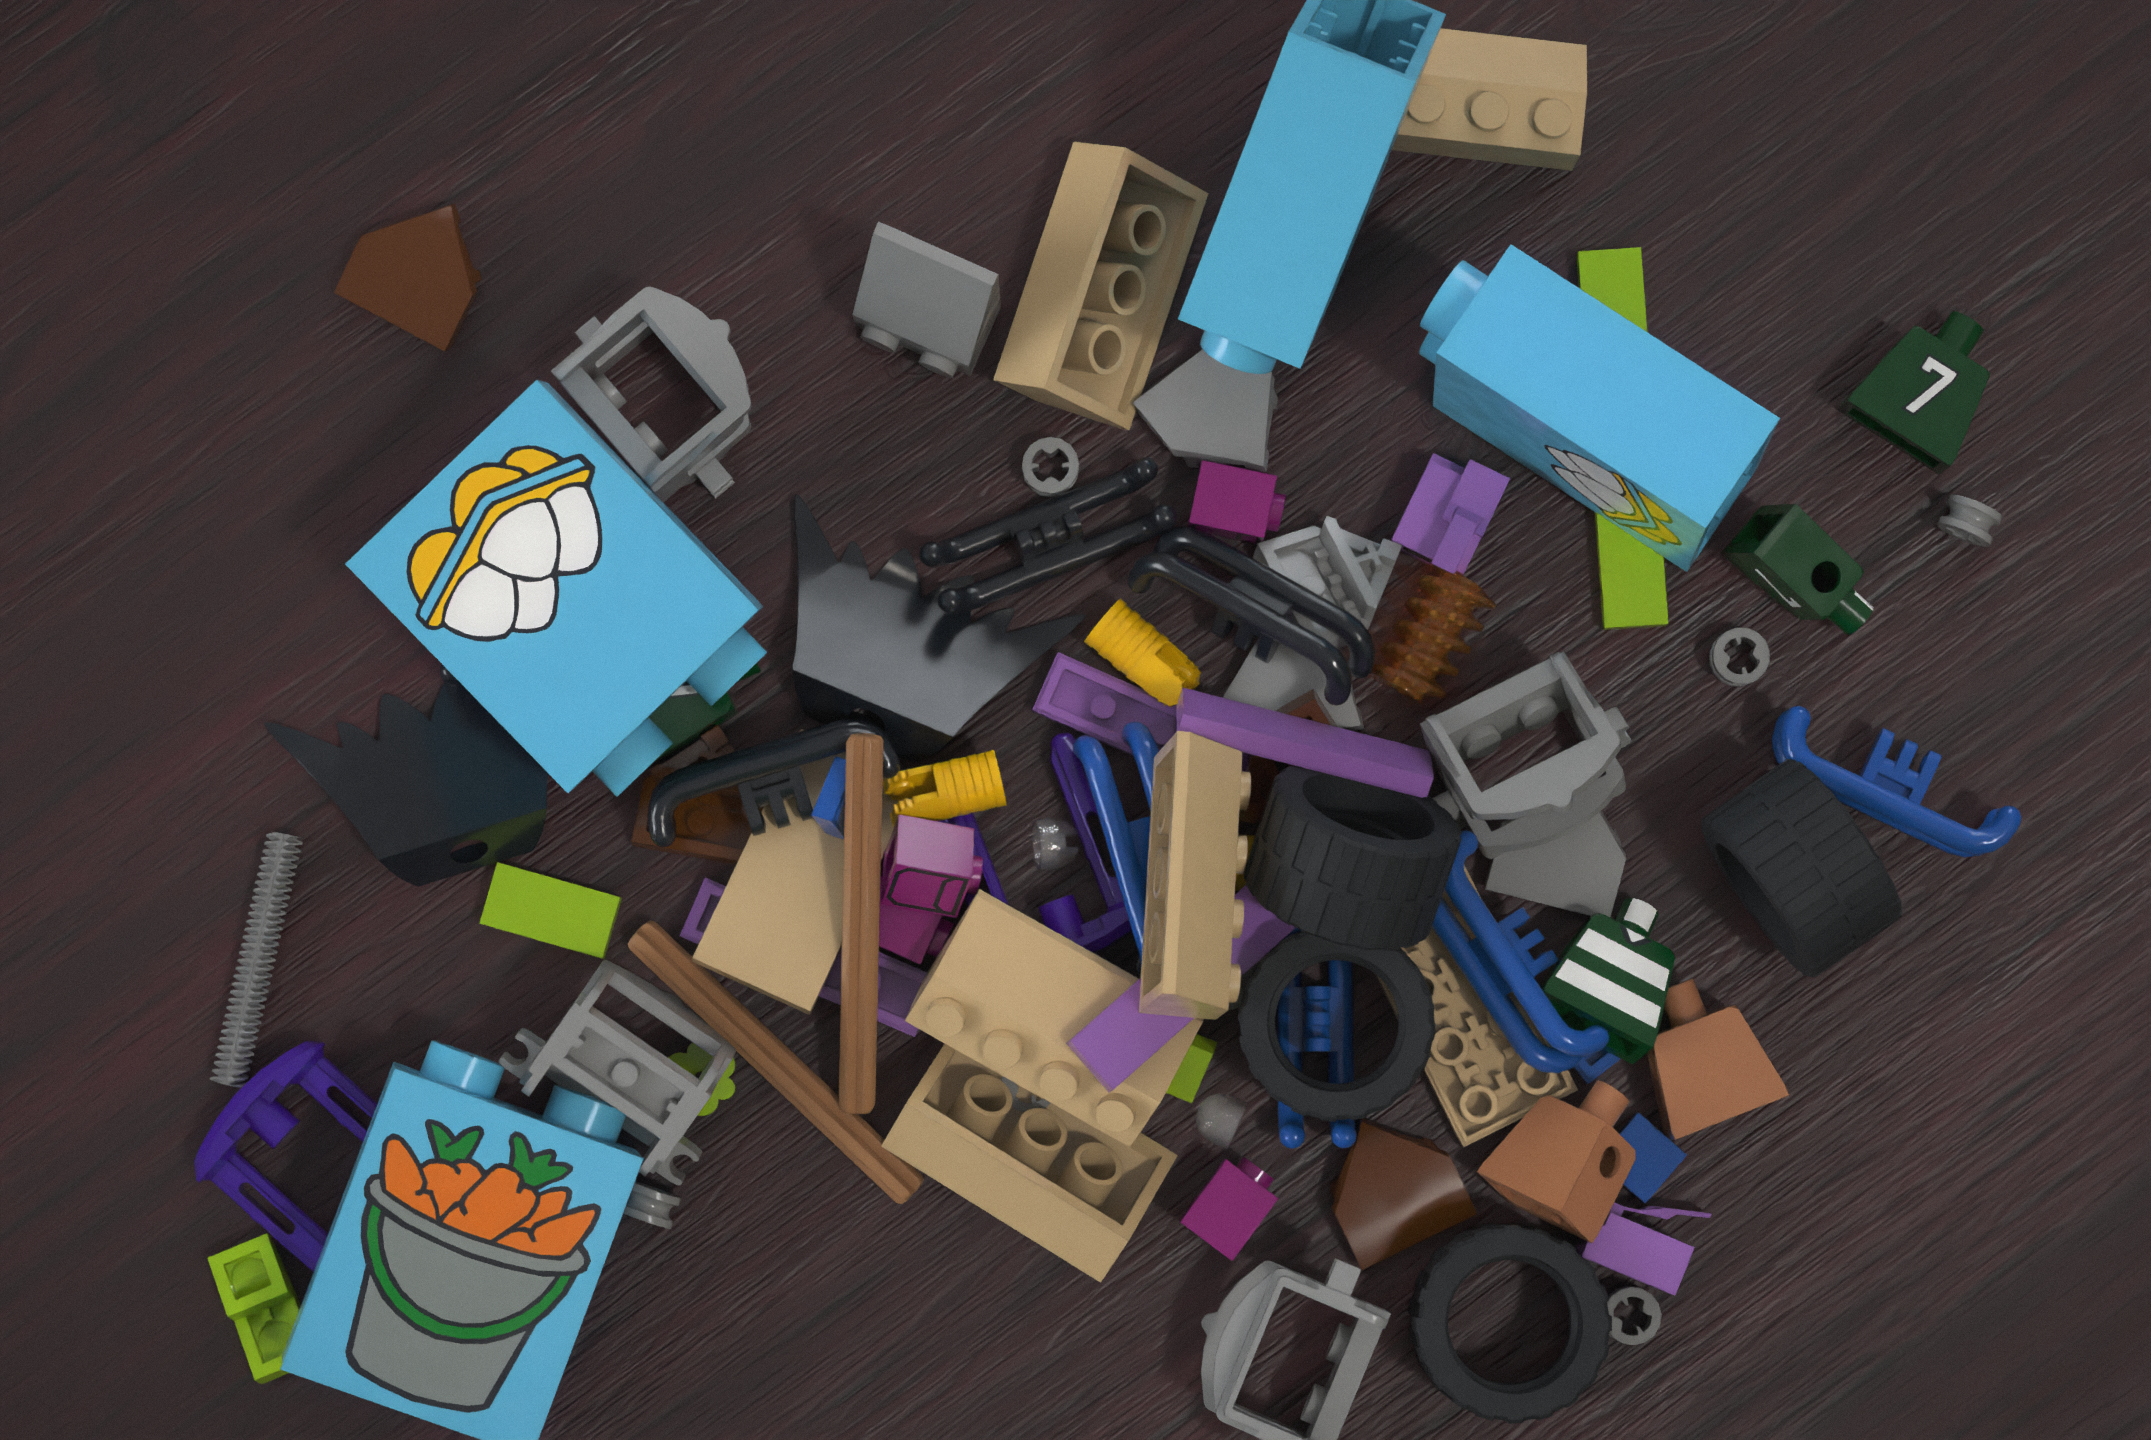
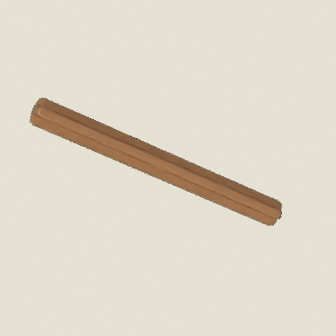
(860, 923)
(774, 1061)

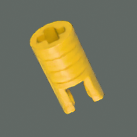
(1143, 654)
(947, 788)

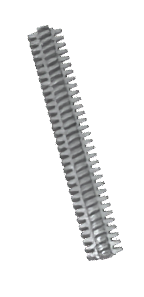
(256, 959)

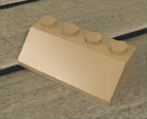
(1499, 101)
(1101, 284)
(1193, 879)
(1014, 1000)
(1028, 1168)

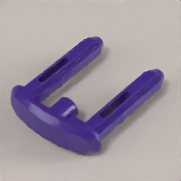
(1063, 913)
(257, 1109)

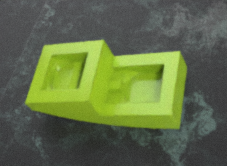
(259, 1301)

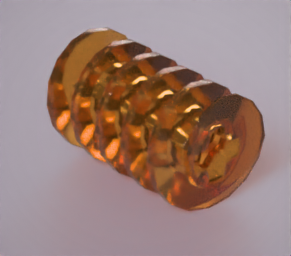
(1432, 635)

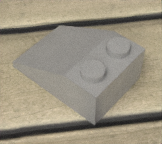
(925, 302)

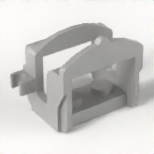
(706, 355)
(1552, 794)
(614, 1065)
(1238, 1329)

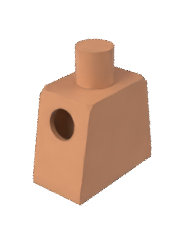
(1707, 1065)
(1565, 1161)

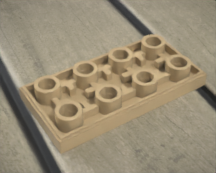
(784, 904)
(1470, 1060)

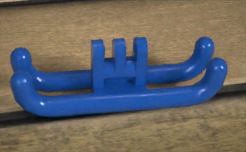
(1893, 790)
(1125, 841)
(1501, 964)
(1318, 1022)

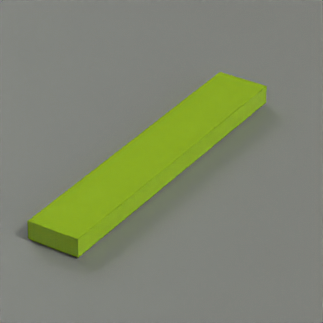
(1628, 569)

